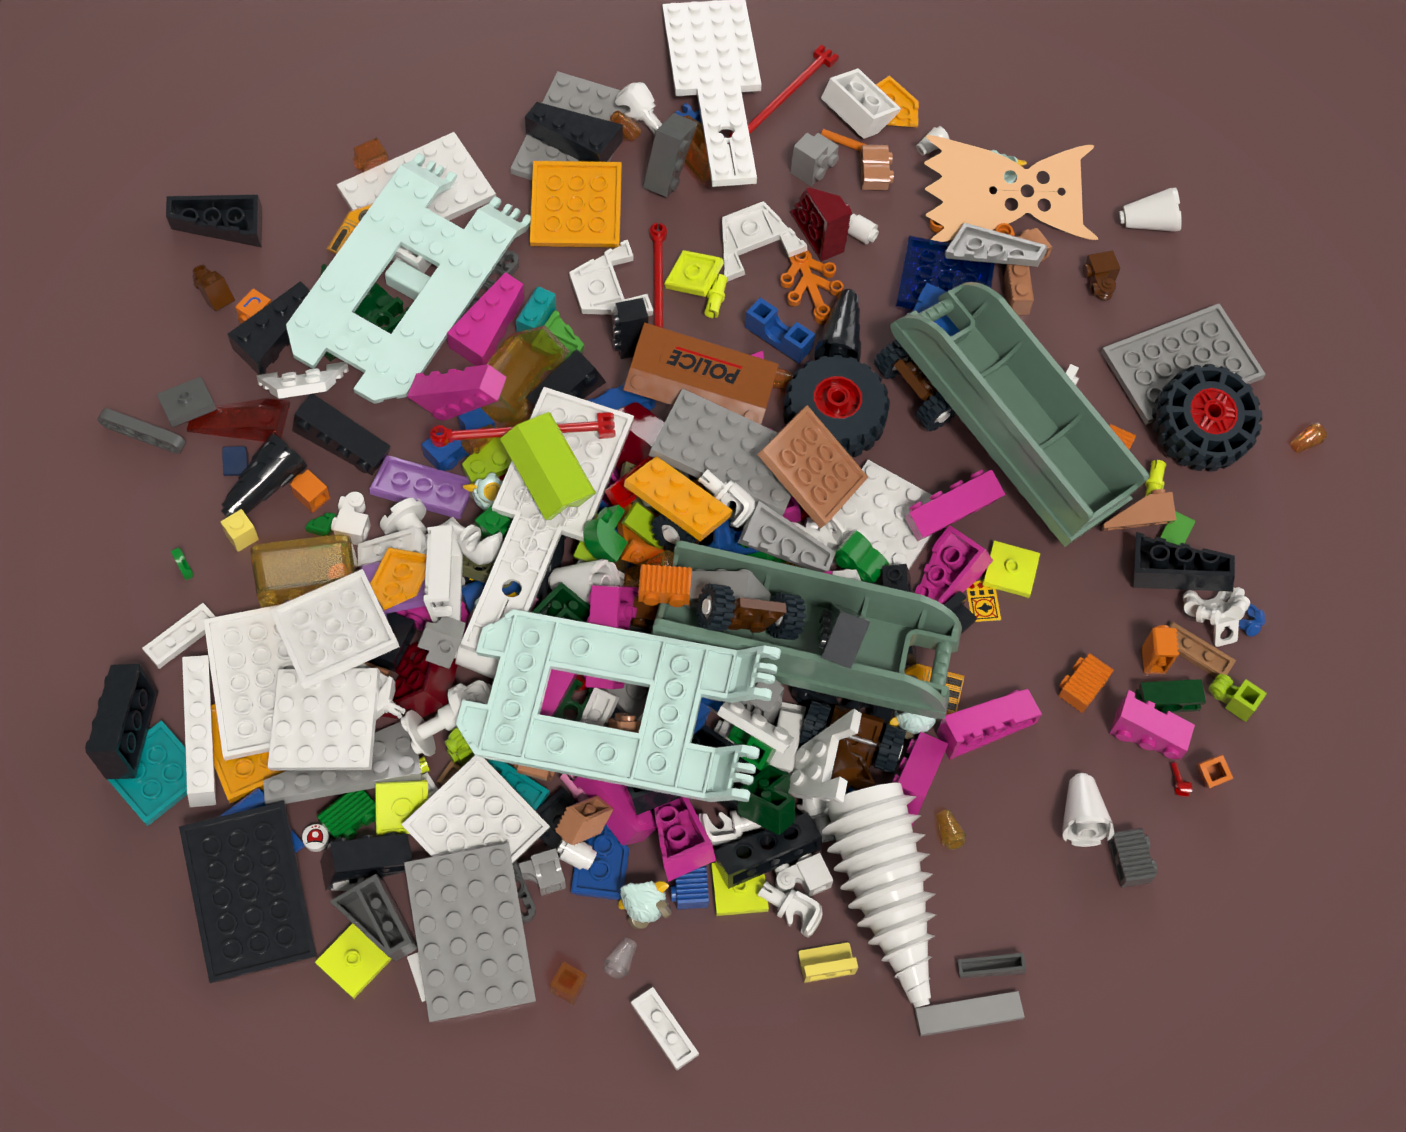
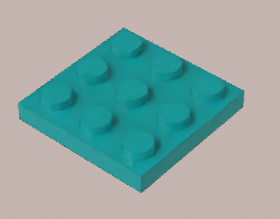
(159, 777)

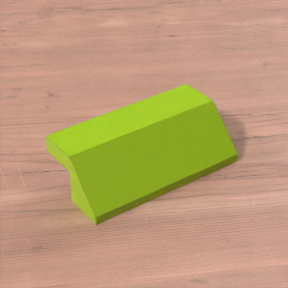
(547, 465)

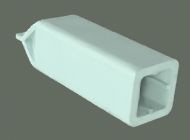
(406, 279)

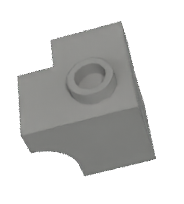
(442, 640)
(544, 871)

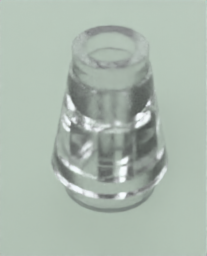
(620, 959)

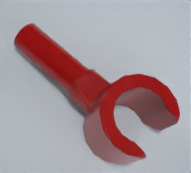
(1181, 787)

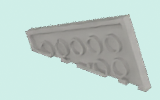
(391, 762)

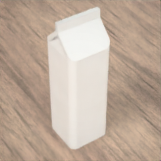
(790, 718)

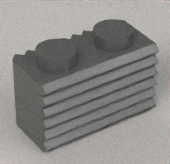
(1132, 857)

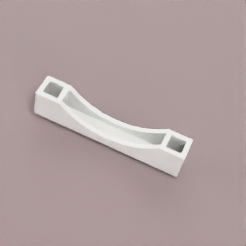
(198, 731)

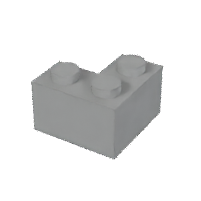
(813, 157)

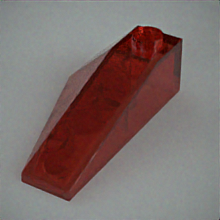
(244, 420)

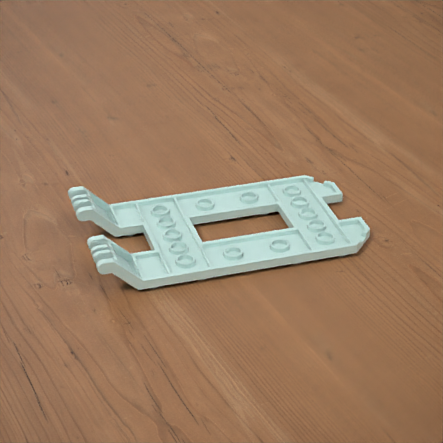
(395, 220)
(656, 757)

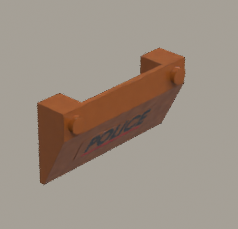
(674, 361)

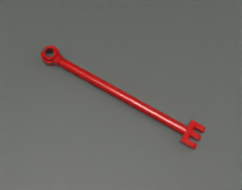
(821, 58)
(658, 238)
(604, 426)

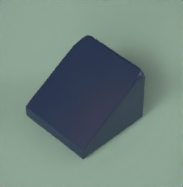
(234, 460)

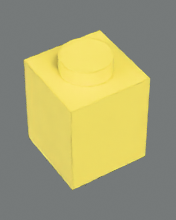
(239, 530)

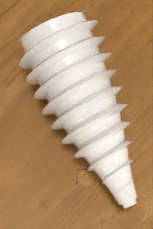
(887, 878)

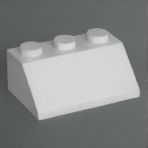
(860, 102)

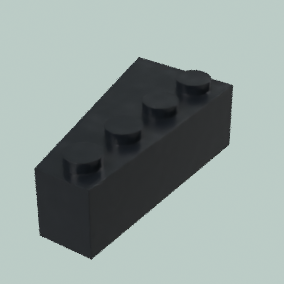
(574, 133)
(218, 216)
(265, 333)
(339, 435)
(1180, 566)
(841, 634)

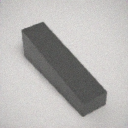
(992, 966)

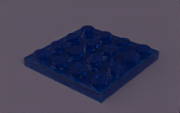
(927, 263)

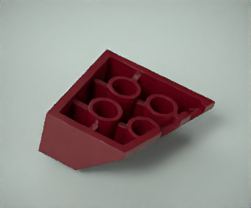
(823, 221)
(641, 435)
(421, 684)

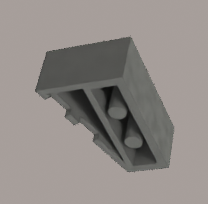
(669, 154)
(377, 916)

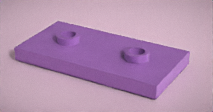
(436, 488)

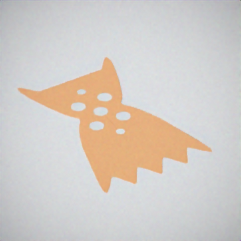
(971, 172)

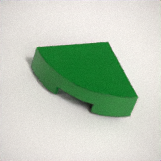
(321, 525)
(182, 563)

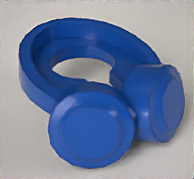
(1254, 626)

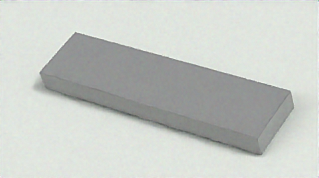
(969, 1013)

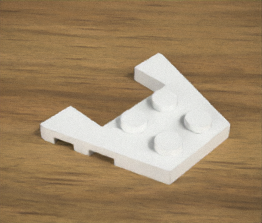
(753, 229)
(597, 283)
(295, 385)
(816, 760)

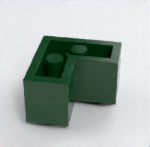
(564, 604)
(769, 800)

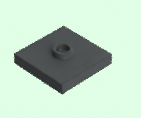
(186, 401)

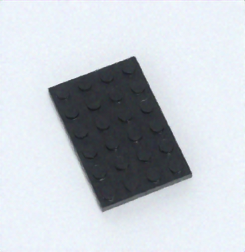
(247, 892)

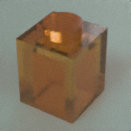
(369, 155)
(568, 983)

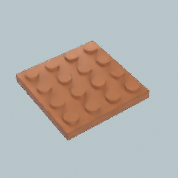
(813, 466)

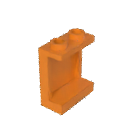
(636, 549)

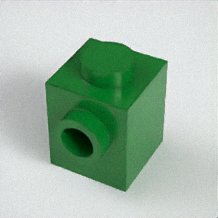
(492, 523)

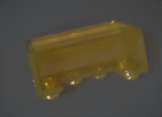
(523, 361)
(300, 566)

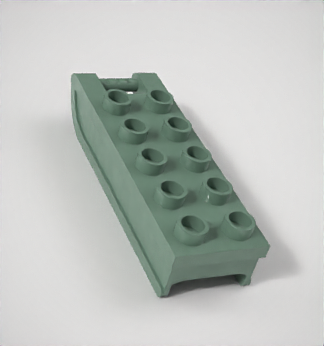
(1023, 409)
(877, 673)

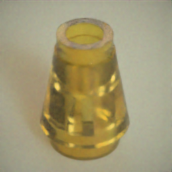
(950, 830)

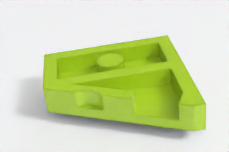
(490, 459)

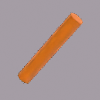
(842, 140)

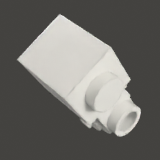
(350, 518)
(808, 871)

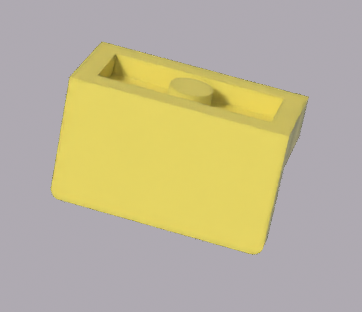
(827, 962)

